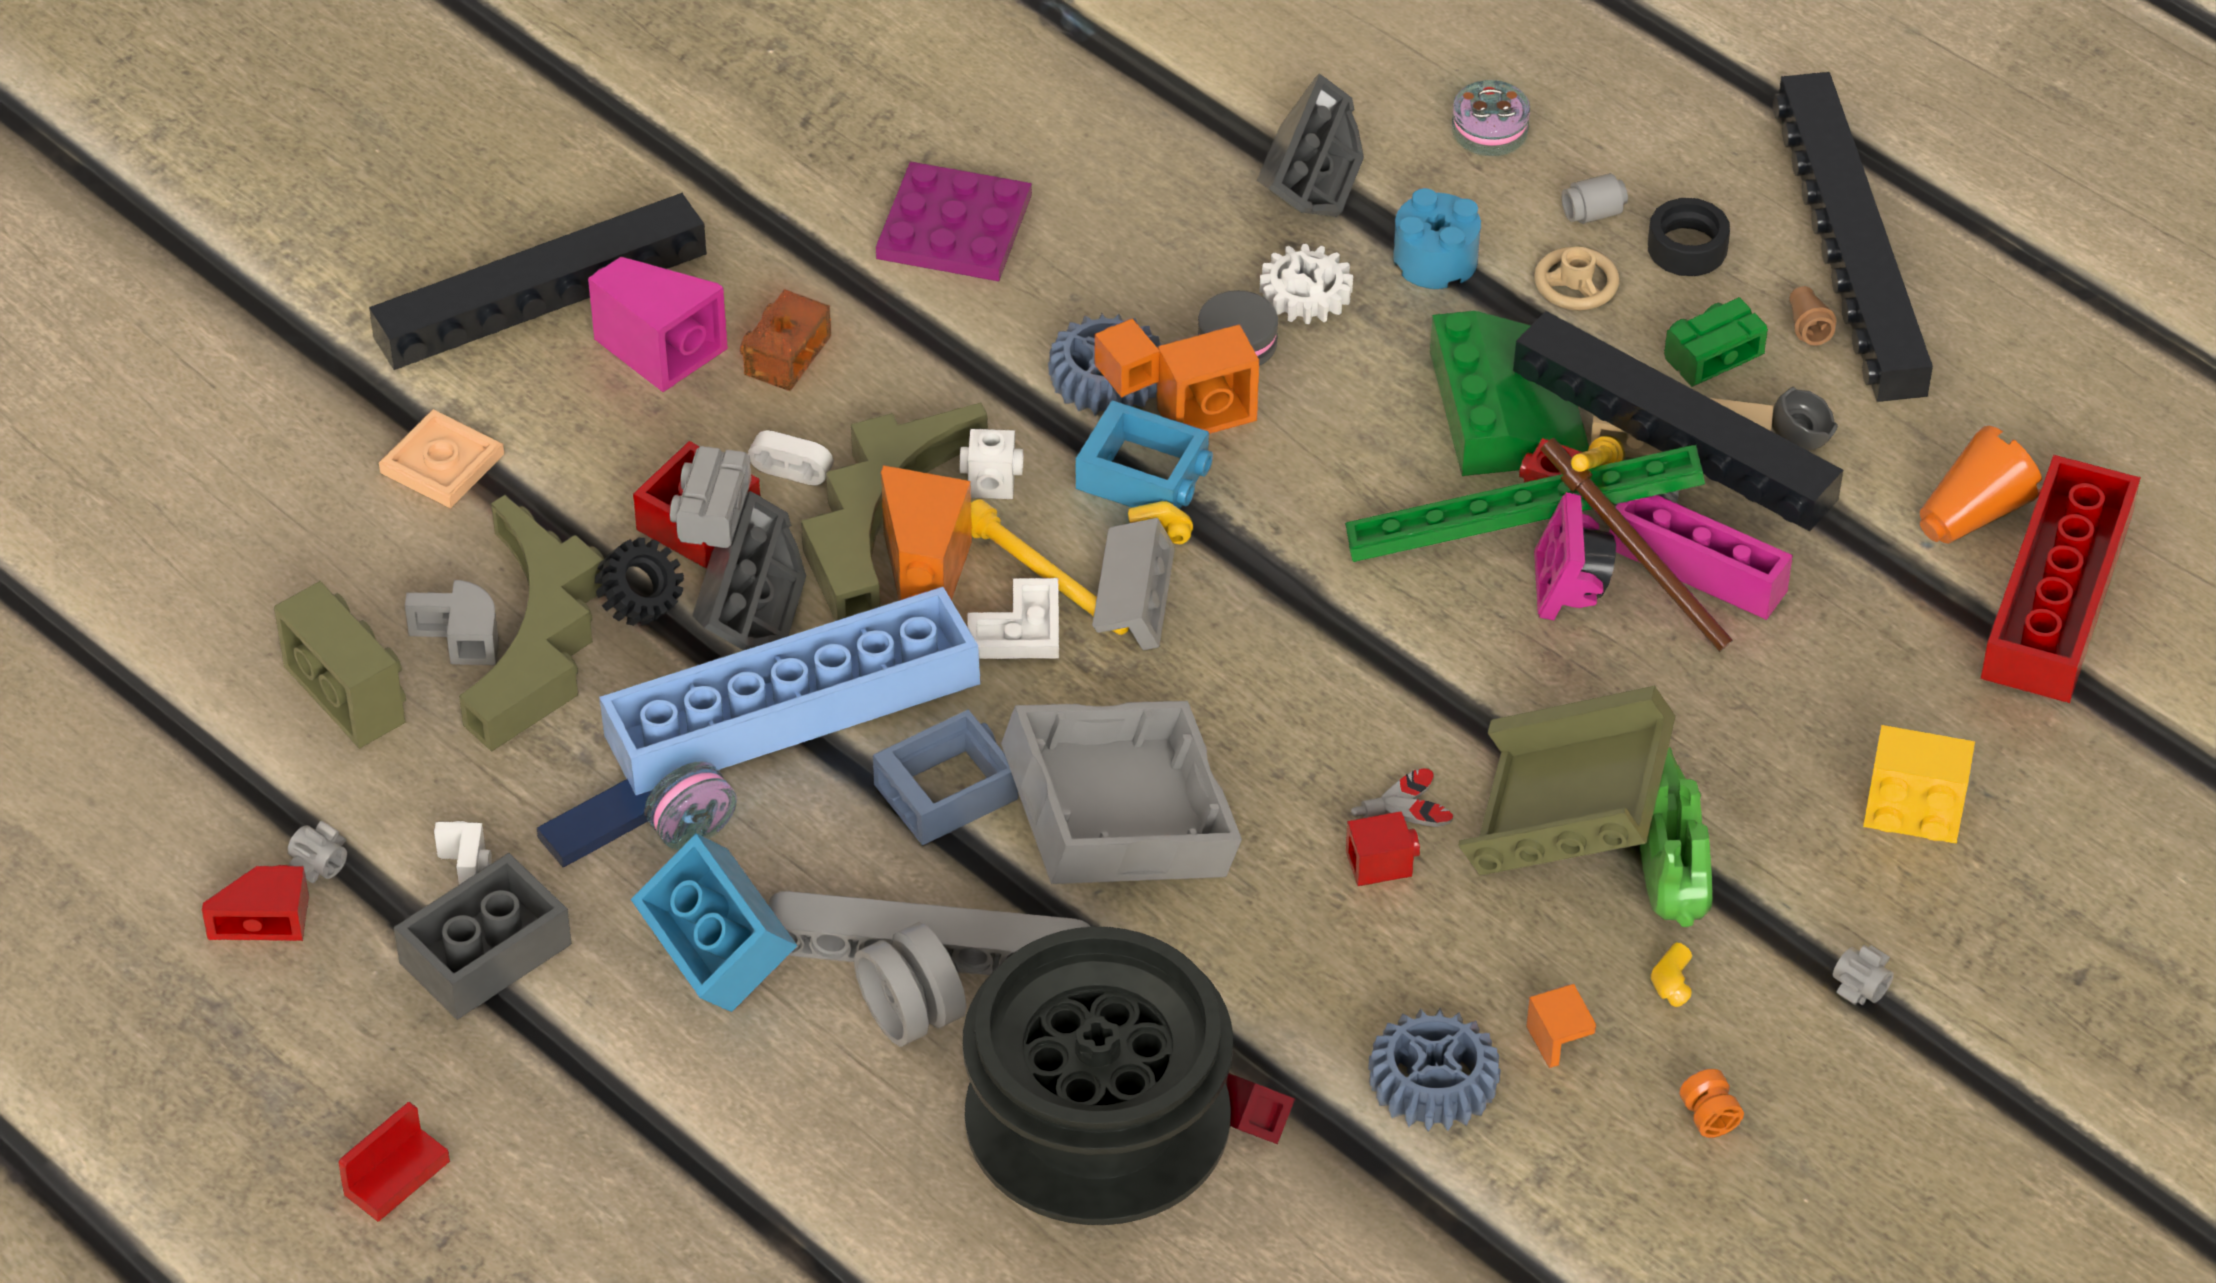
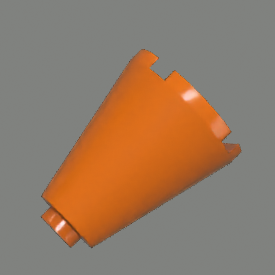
(1980, 487)

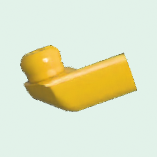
(1175, 522)
(1668, 975)

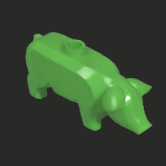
(1678, 850)

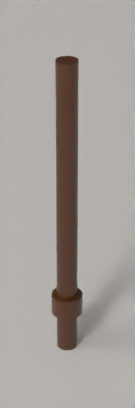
(1636, 544)

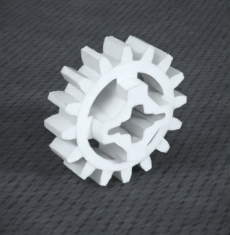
(1306, 283)

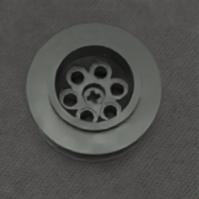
(1097, 1076)

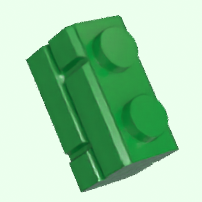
(1715, 341)

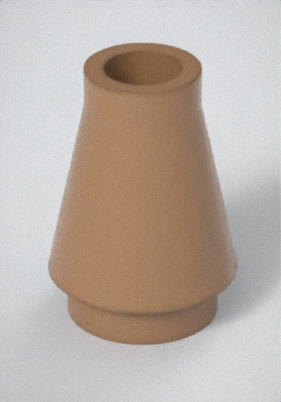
(1812, 318)

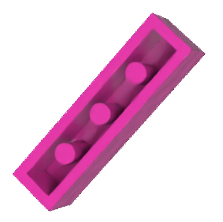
(1710, 554)

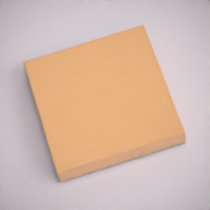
(441, 458)

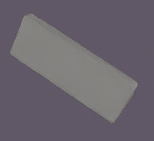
(1135, 581)

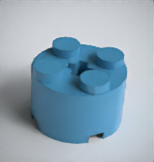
(1437, 239)

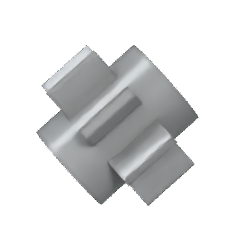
(318, 851)
(1863, 974)

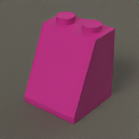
(657, 319)

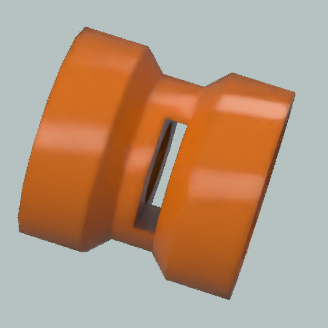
(1713, 1107)

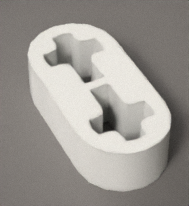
(790, 457)

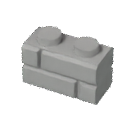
(711, 497)

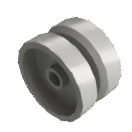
(910, 984)

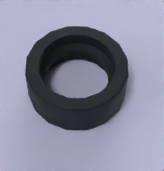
(1688, 214)

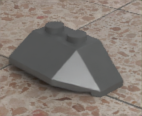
(1315, 152)
(756, 581)

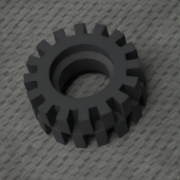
(623, 597)

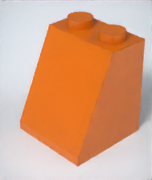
(925, 529)

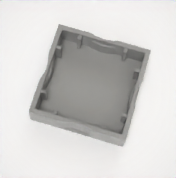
(1120, 792)

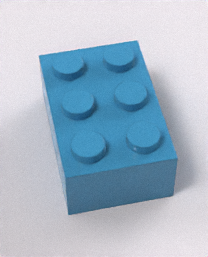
(713, 922)

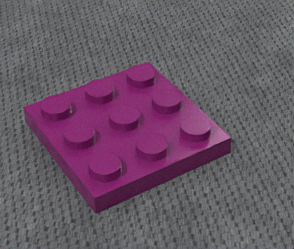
(954, 221)

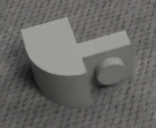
(462, 616)

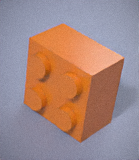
(1209, 380)

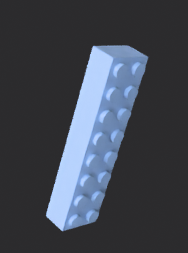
(792, 689)

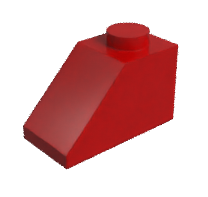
(260, 906)

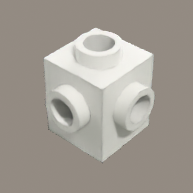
(991, 463)

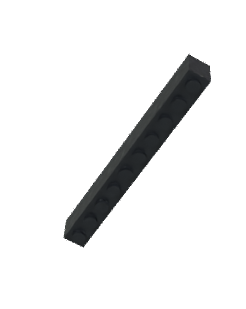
(1853, 238)

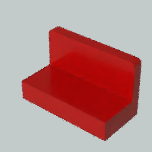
(391, 1163)

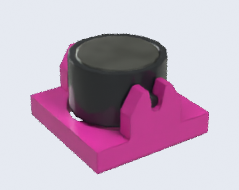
(1572, 560)

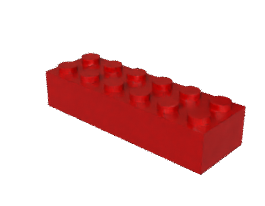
(2060, 579)

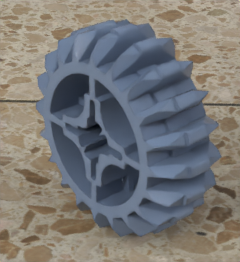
(1075, 372)
(1435, 1085)

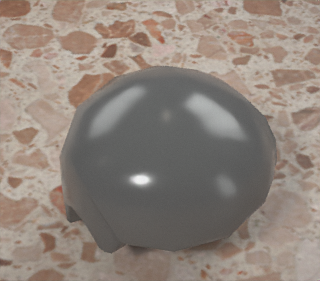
(1803, 419)

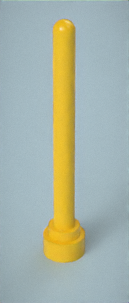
(1600, 452)
(987, 525)

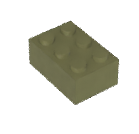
(340, 663)

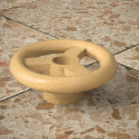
(1576, 273)

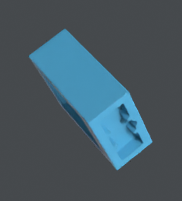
(1131, 487)

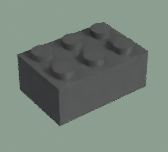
(482, 936)

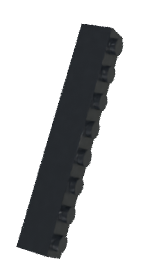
(532, 281)
(1675, 416)

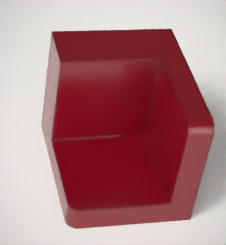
(1257, 1108)

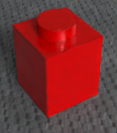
(1381, 848)

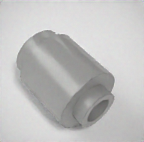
(1594, 199)

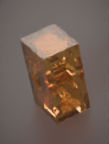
(786, 340)

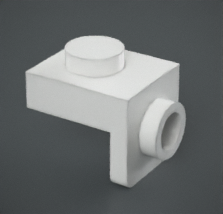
(462, 842)

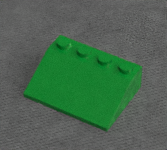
(1489, 406)

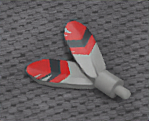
(1404, 797)

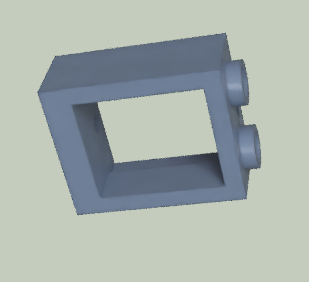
(929, 820)

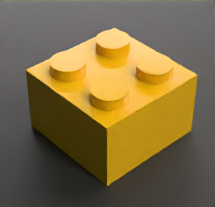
(1919, 784)

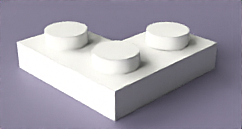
(1026, 631)

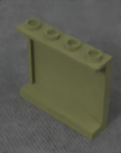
(1573, 780)

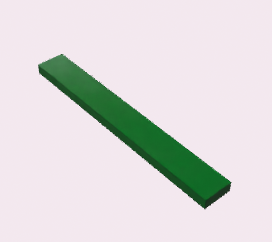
(1518, 504)

